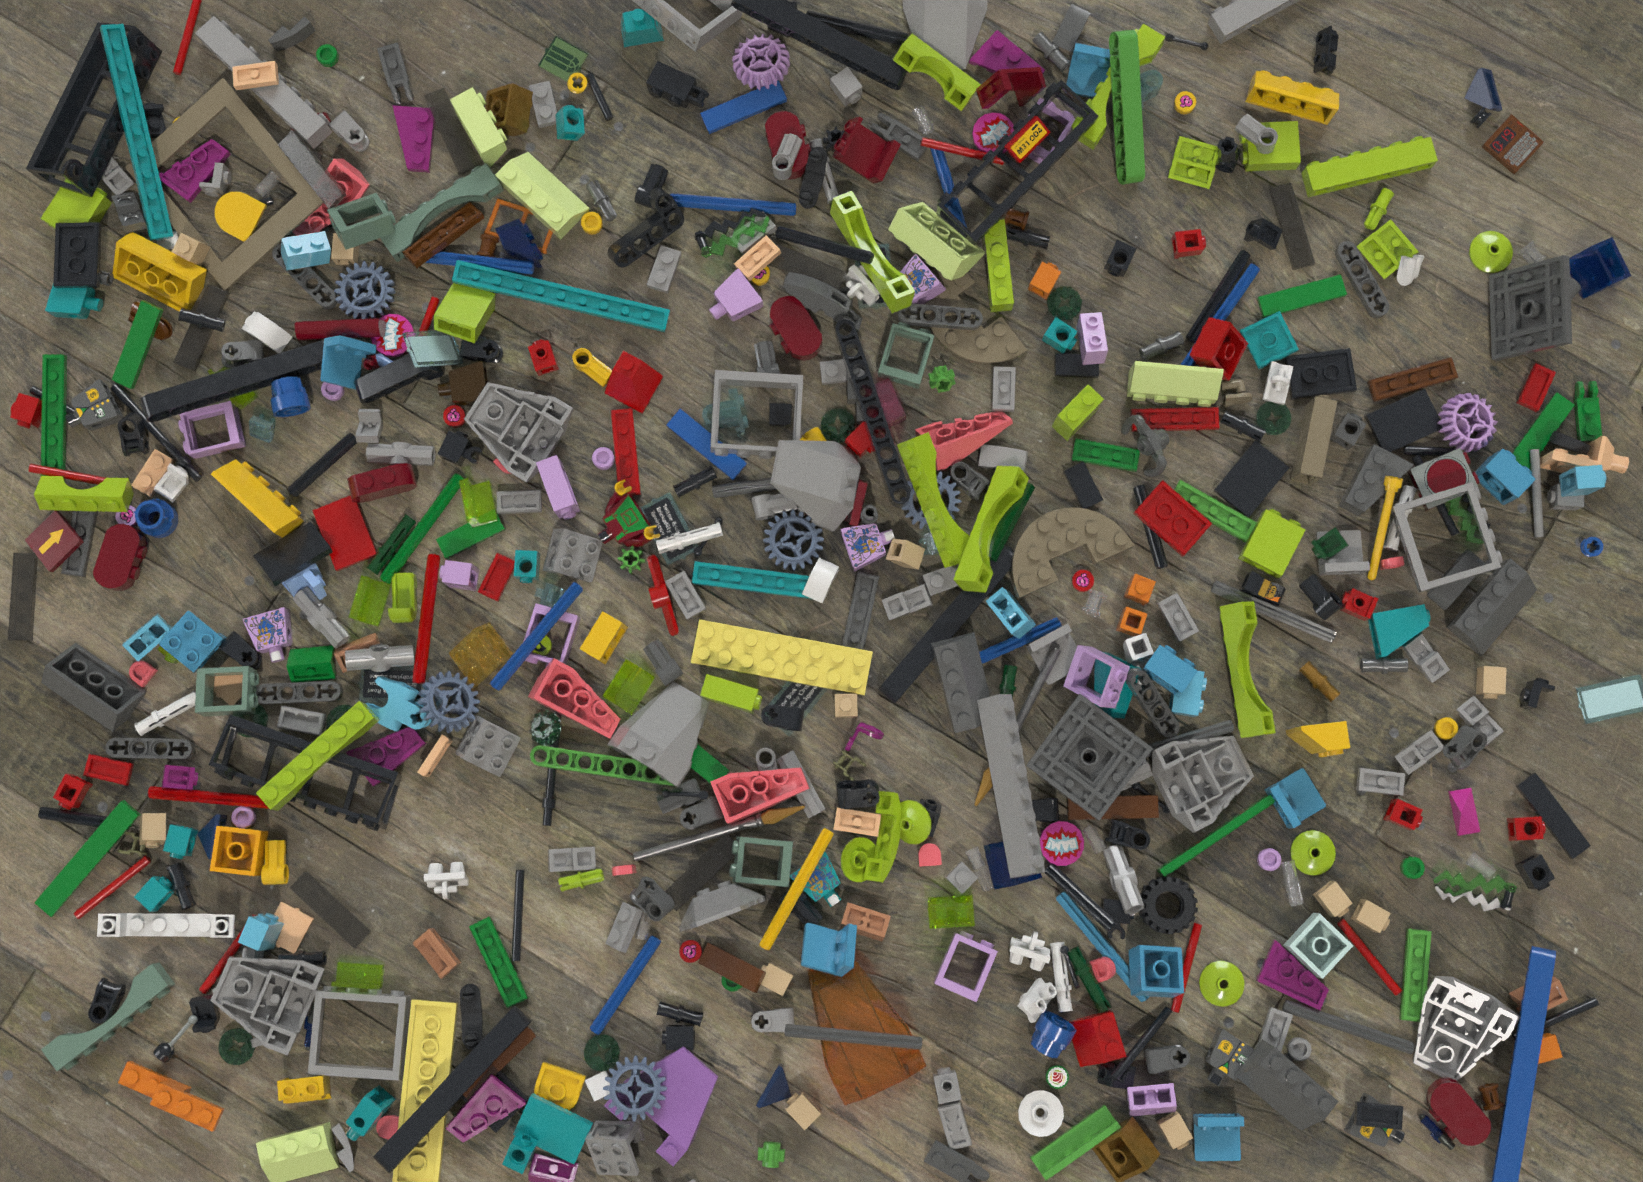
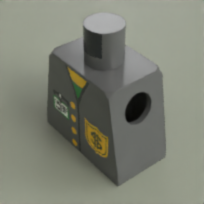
(95, 407)
(1226, 1056)
(1373, 1134)

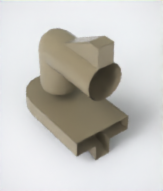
(1239, 398)

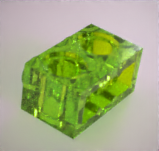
(951, 911)

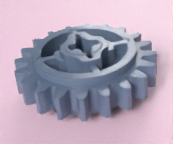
(368, 284)
(942, 484)
(787, 522)
(441, 699)
(654, 1088)

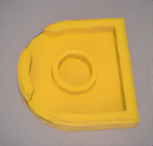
(238, 214)
(559, 1085)

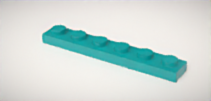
(749, 579)

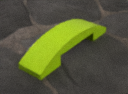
(888, 837)

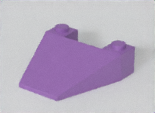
(687, 1096)

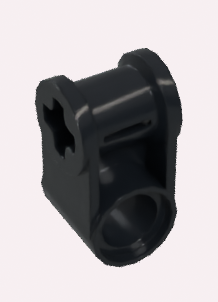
(479, 351)
(133, 439)
(239, 650)
(787, 717)
(854, 793)
(1046, 809)
(1126, 835)
(106, 999)

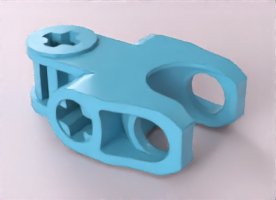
(400, 706)

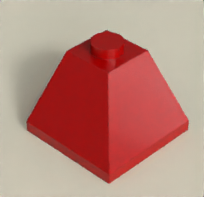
(633, 382)

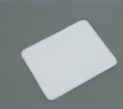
(168, 243)

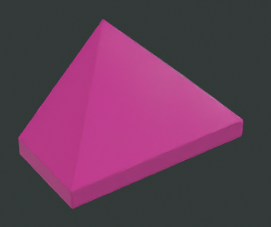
(1464, 811)

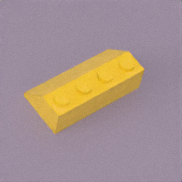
(1292, 97)
(157, 272)
(258, 498)

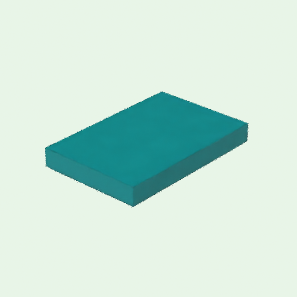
(554, 1127)

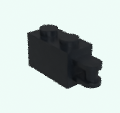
(675, 86)

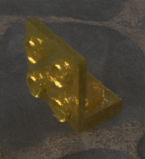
(480, 653)

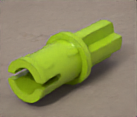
(1378, 208)
(581, 879)

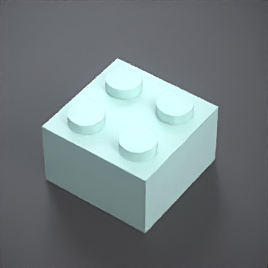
(1318, 945)

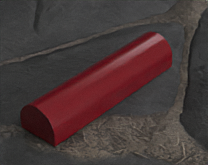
(348, 328)

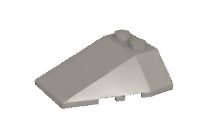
(947, 26)
(518, 426)
(817, 478)
(664, 732)
(1200, 777)
(718, 904)
(268, 997)
(1459, 1027)

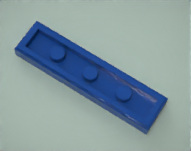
(743, 107)
(700, 440)

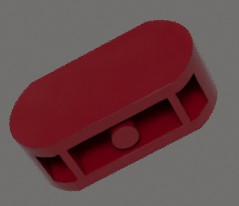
(775, 129)
(795, 328)
(381, 482)
(120, 557)
(1458, 1112)

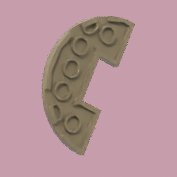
(980, 346)
(1057, 535)

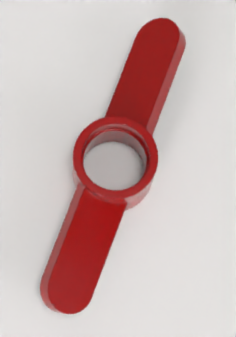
(660, 595)

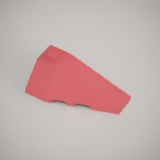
(350, 181)
(963, 437)
(568, 694)
(752, 792)

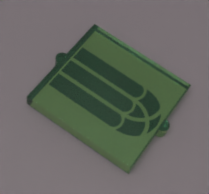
(562, 59)

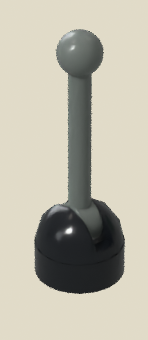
(165, 1051)

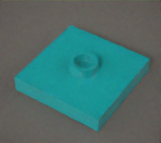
(1269, 340)

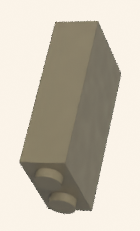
(1313, 440)

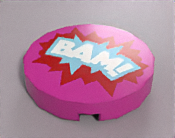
(990, 130)
(393, 342)
(1061, 843)

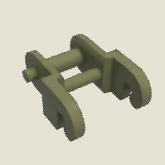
(842, 758)
(131, 851)

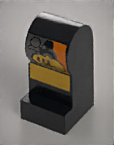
(1262, 588)

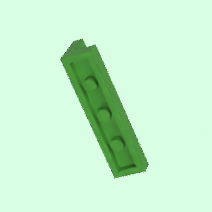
(1075, 1142)

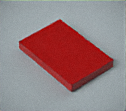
(1172, 518)
(345, 532)

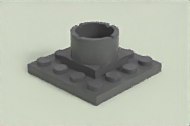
(1530, 308)
(1112, 751)

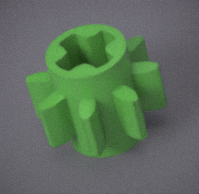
(941, 378)
(627, 555)
(771, 1154)

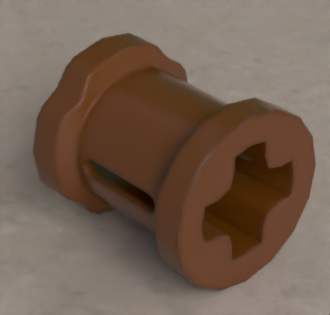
(1017, 218)
(487, 245)
(1490, 1088)

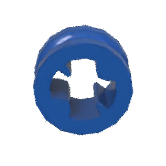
(1599, 546)

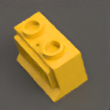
(304, 1089)

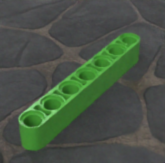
(1127, 106)
(596, 762)

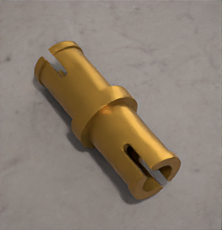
(1319, 681)

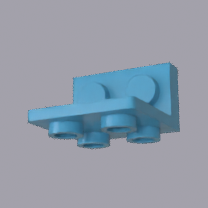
(1087, 69)
(343, 360)
(192, 641)
(1295, 798)
(829, 949)
(1217, 1136)

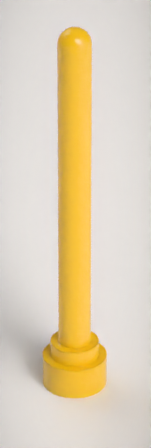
(1392, 485)

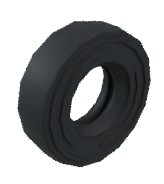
(1569, 443)

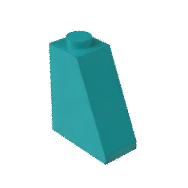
(1396, 627)
(1101, 674)

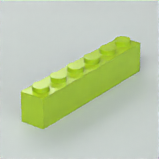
(1369, 166)

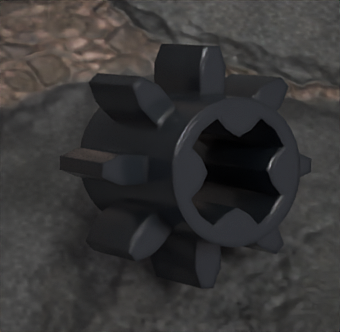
(834, 134)

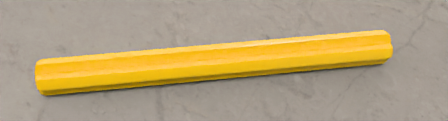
(796, 889)

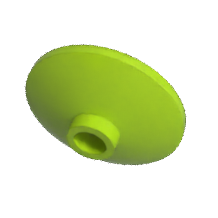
(1484, 258)
(918, 820)
(860, 848)
(1302, 848)
(1210, 983)

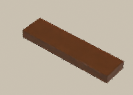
(443, 235)
(1412, 379)
(1122, 808)
(497, 1065)

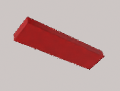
(1179, 418)
(626, 449)

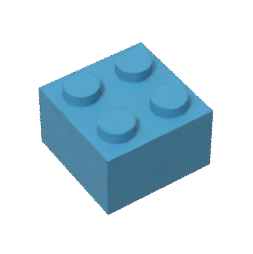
(1504, 476)
(1170, 670)
(1156, 971)

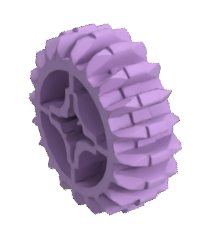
(761, 53)
(1460, 426)

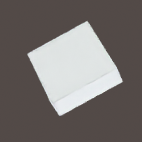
(595, 1085)

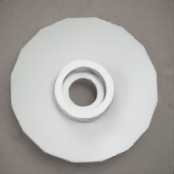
(1049, 1121)

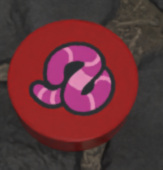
(454, 416)
(1082, 581)
(690, 951)

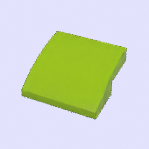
(1194, 162)
(1385, 248)

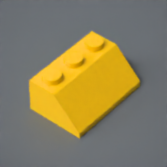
(1324, 739)

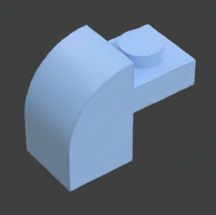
(309, 577)

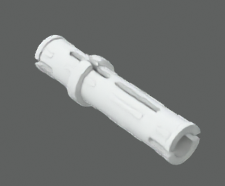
(1393, 537)
(688, 538)
(159, 717)
(1061, 978)

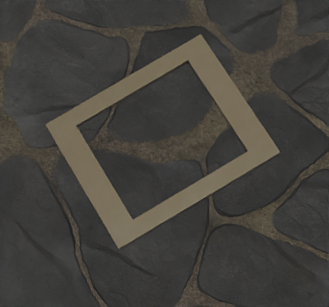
(278, 226)

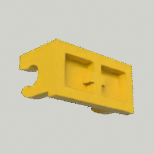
(603, 637)

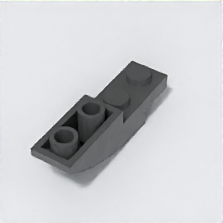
(819, 295)

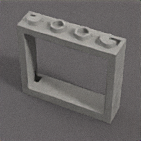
(685, 29)
(753, 379)
(1410, 548)
(355, 1071)

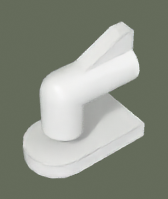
(1409, 269)

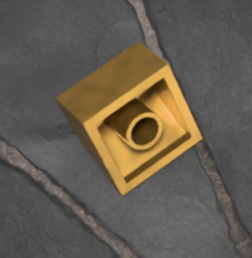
(510, 108)
(1126, 1151)

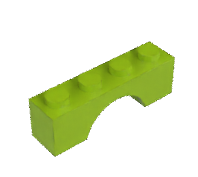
(919, 57)
(998, 267)
(108, 496)

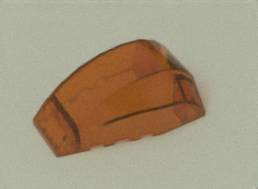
(859, 1005)

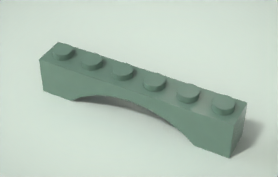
(476, 187)
(145, 988)

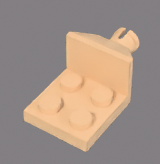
(1600, 453)

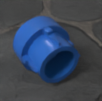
(289, 397)
(164, 526)
(1052, 1034)

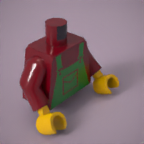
(626, 520)

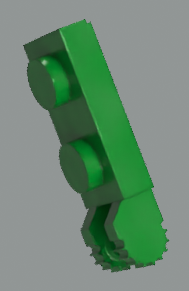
(1587, 412)

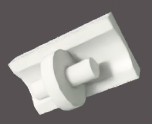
(860, 285)
(1277, 383)
(446, 882)
(1031, 948)
(1037, 999)

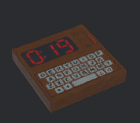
(1512, 144)

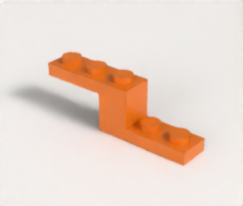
(171, 1096)

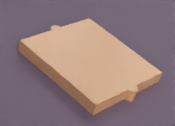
(229, 687)
(294, 928)

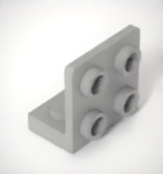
(572, 554)
(1348, 560)
(1042, 648)
(487, 746)
(611, 1147)

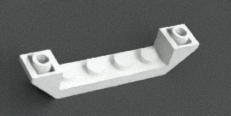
(166, 925)

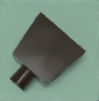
(465, 384)

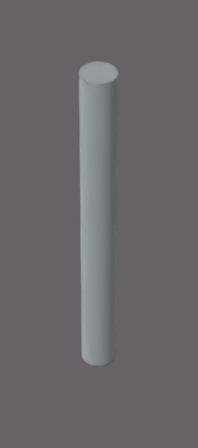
(1536, 493)

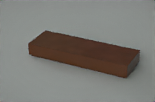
(732, 967)

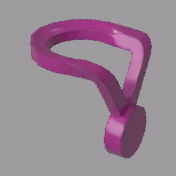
(878, 734)

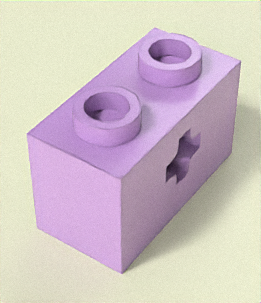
(1092, 338)
(459, 575)
(1151, 1099)

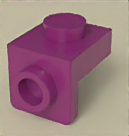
(179, 777)

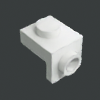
(172, 482)

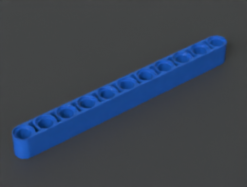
(1524, 1065)

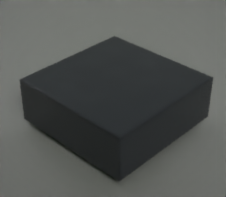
(780, 414)

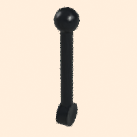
(1204, 45)
(698, 550)
(1137, 786)
(703, 794)
(1064, 950)

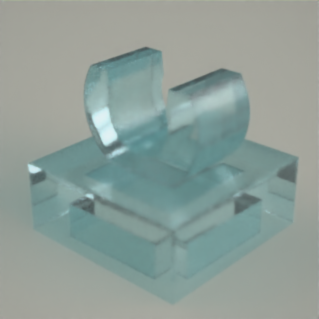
(261, 428)
(931, 546)
(549, 594)

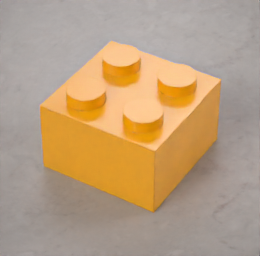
(238, 851)

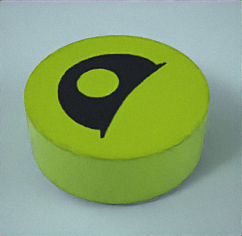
(543, 647)

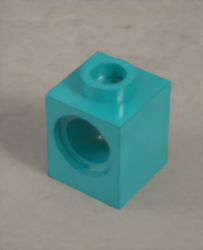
(566, 130)
(1060, 327)
(522, 557)
(180, 841)
(155, 893)
(517, 1159)

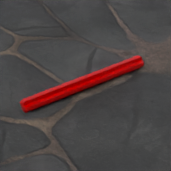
(426, 619)
(206, 797)

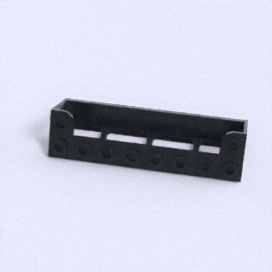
(76, 104)
(1030, 179)
(295, 744)

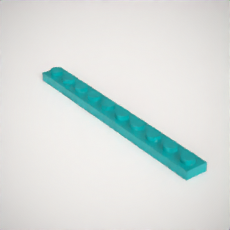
(136, 131)
(560, 296)

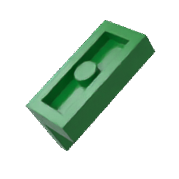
(311, 664)

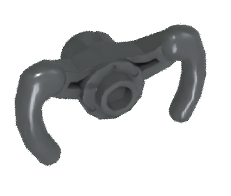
(1149, 442)

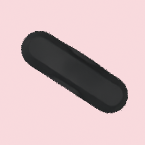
(813, 177)
(471, 1016)

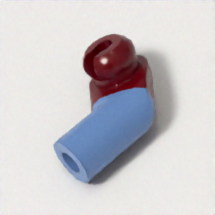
(376, 361)

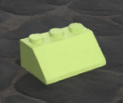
(480, 125)
(298, 1153)

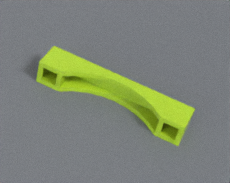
(1149, 45)
(890, 283)
(920, 463)
(1004, 490)
(1238, 627)
(338, 736)

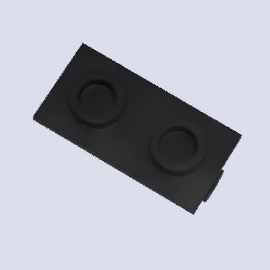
(1325, 42)

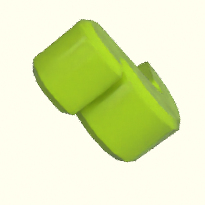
(403, 598)

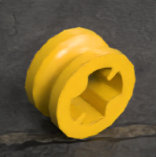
(570, 83)

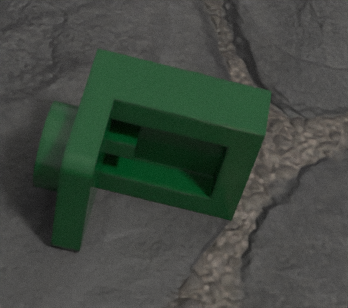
(1329, 544)

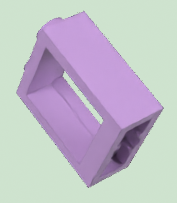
(1063, 117)
(233, 423)
(558, 487)
(540, 610)
(1077, 679)
(956, 987)

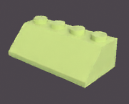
(542, 194)
(935, 240)
(1174, 383)

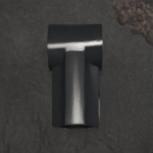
(1227, 155)
(654, 179)
(1324, 601)
(804, 909)

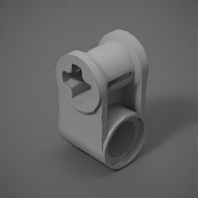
(349, 130)
(776, 1018)

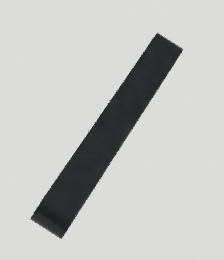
(825, 40)
(232, 382)
(872, 402)
(942, 629)
(452, 1089)

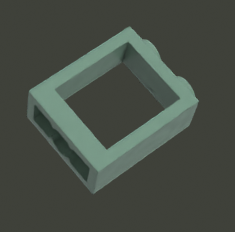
(366, 230)
(900, 376)
(205, 691)
(783, 867)

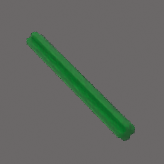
(422, 528)

